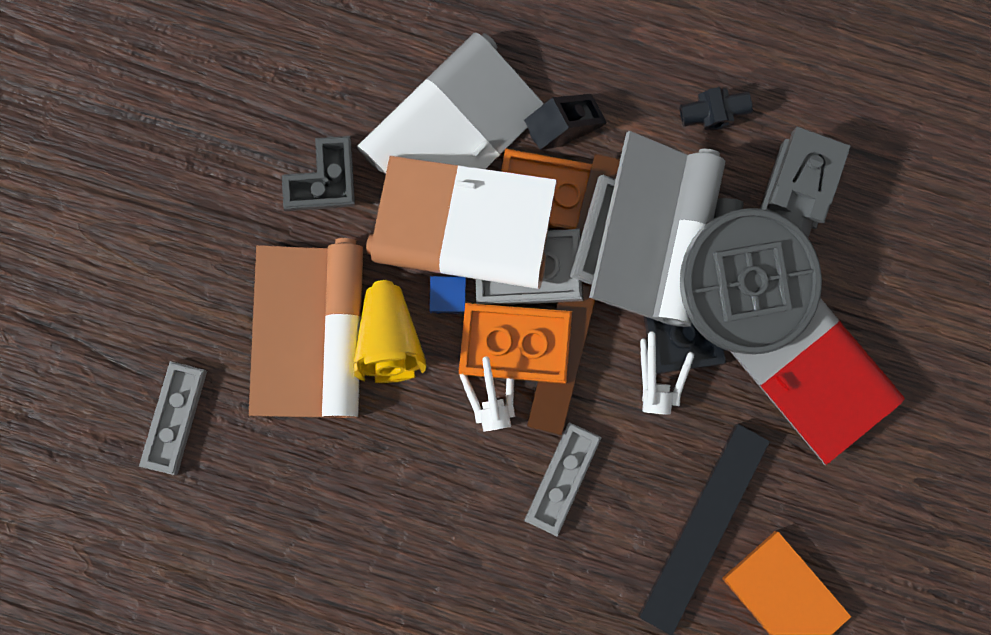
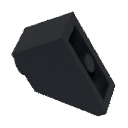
(564, 120)

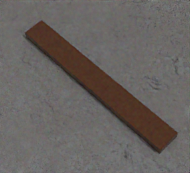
(553, 399)

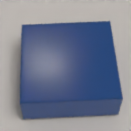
(447, 294)

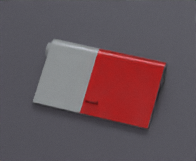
(825, 385)

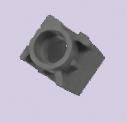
(805, 178)

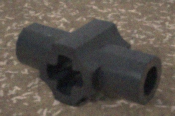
(716, 108)

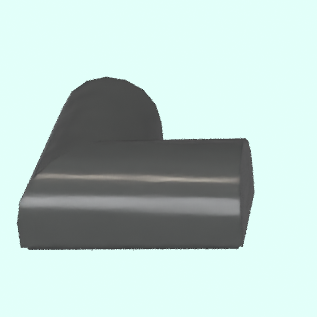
(329, 186)

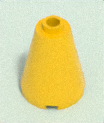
(387, 337)

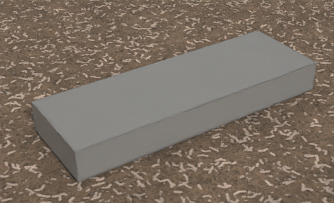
(173, 418)
(562, 479)

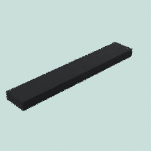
(703, 529)

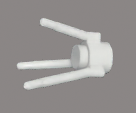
(657, 396)
(494, 413)

